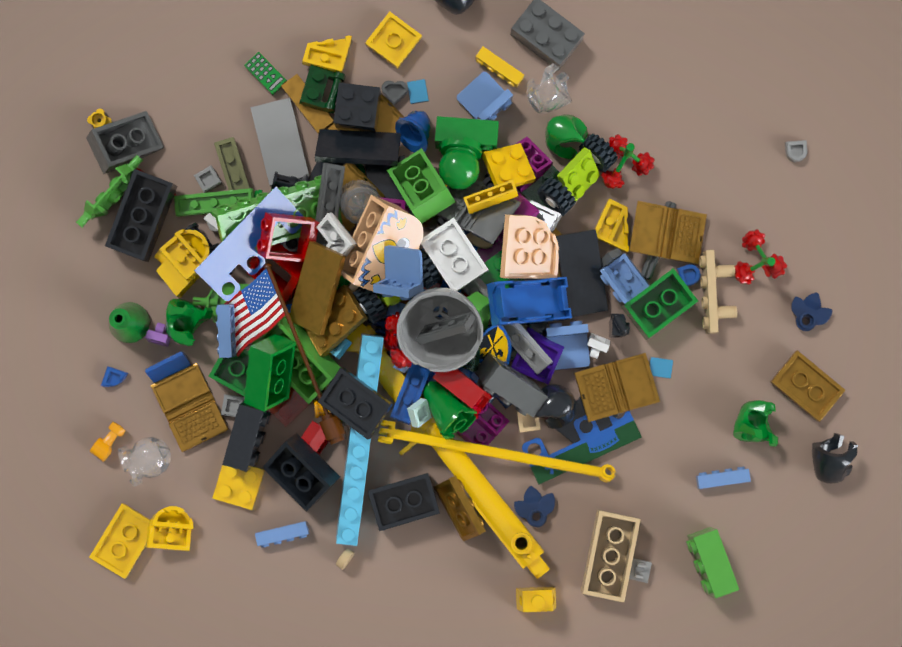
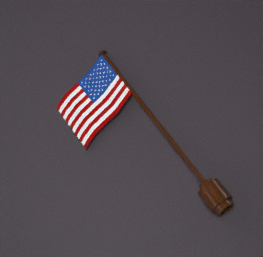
(256, 313)

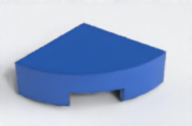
(113, 377)

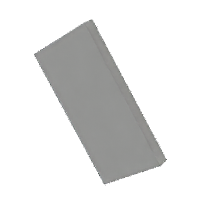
(279, 139)

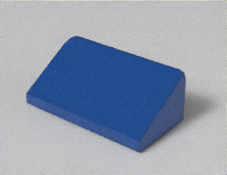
(168, 367)

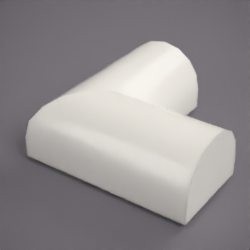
(336, 234)

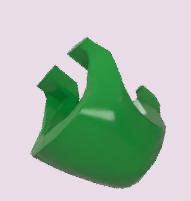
(563, 130)
(184, 319)
(753, 423)

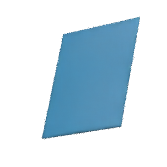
(417, 91)
(661, 367)

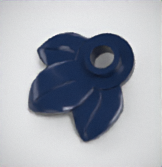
(810, 309)
(535, 503)

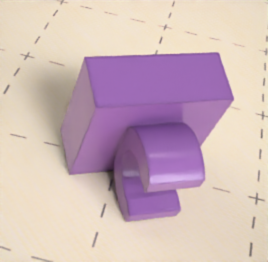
(159, 335)

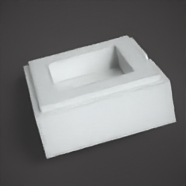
(211, 222)

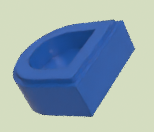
(689, 274)

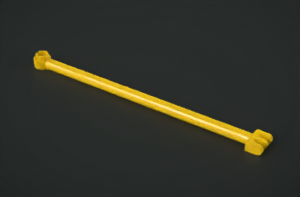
(394, 433)

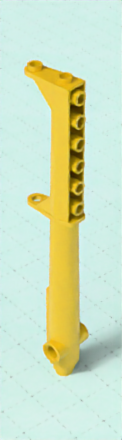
(484, 496)

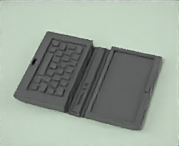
(484, 223)

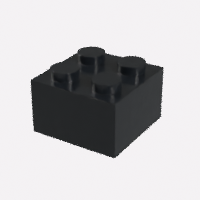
(357, 107)

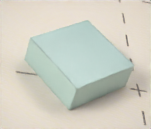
(419, 412)

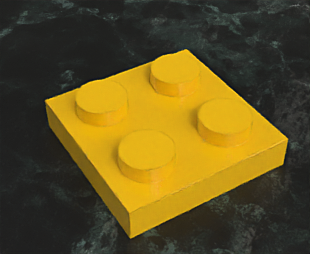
(393, 40)
(509, 164)
(238, 486)

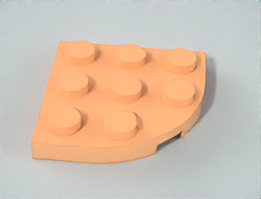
(528, 249)

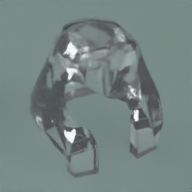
(549, 94)

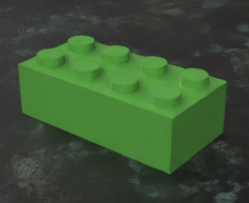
(322, 367)

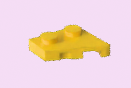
(328, 54)
(613, 225)

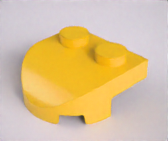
(186, 251)
(170, 529)

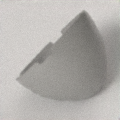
(445, 353)

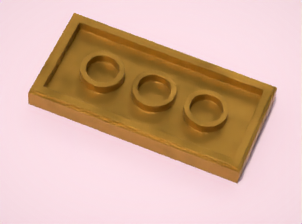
(317, 287)

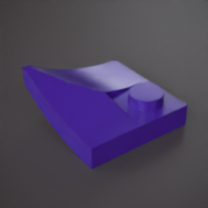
(551, 348)

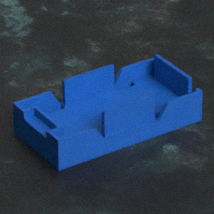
(528, 301)

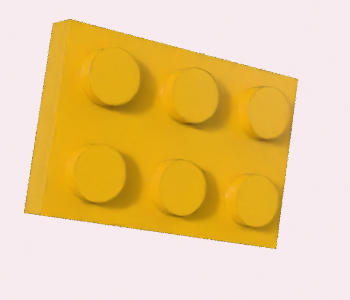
(122, 541)

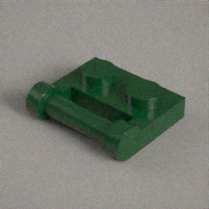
(315, 87)

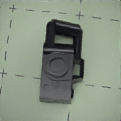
(618, 326)

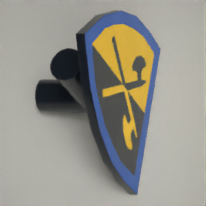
(497, 343)

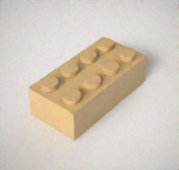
(610, 556)

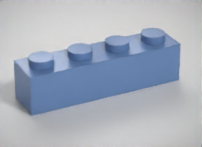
(226, 330)
(718, 478)
(282, 533)

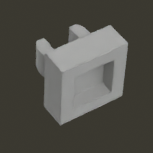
(640, 570)

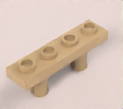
(709, 301)

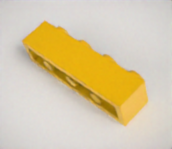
(499, 66)
(490, 196)

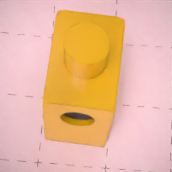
(172, 277)
(536, 599)

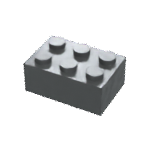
(547, 33)
(510, 385)

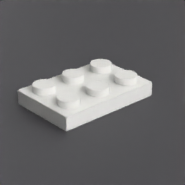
(453, 255)

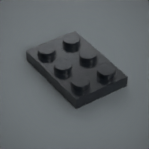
(355, 403)

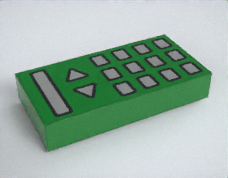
(265, 73)

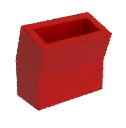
(315, 437)

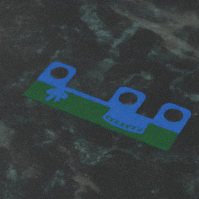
(590, 445)

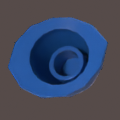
(414, 130)

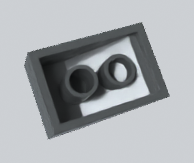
(123, 140)

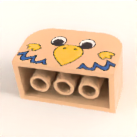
(378, 227)

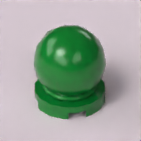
(459, 162)

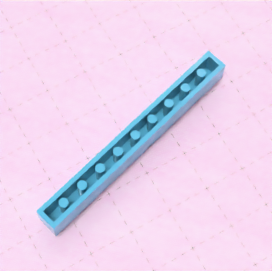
(358, 449)

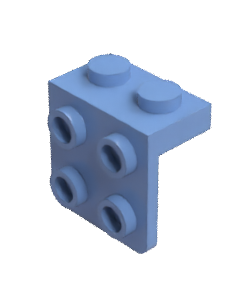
(485, 98)
(402, 273)
(624, 279)
(574, 341)

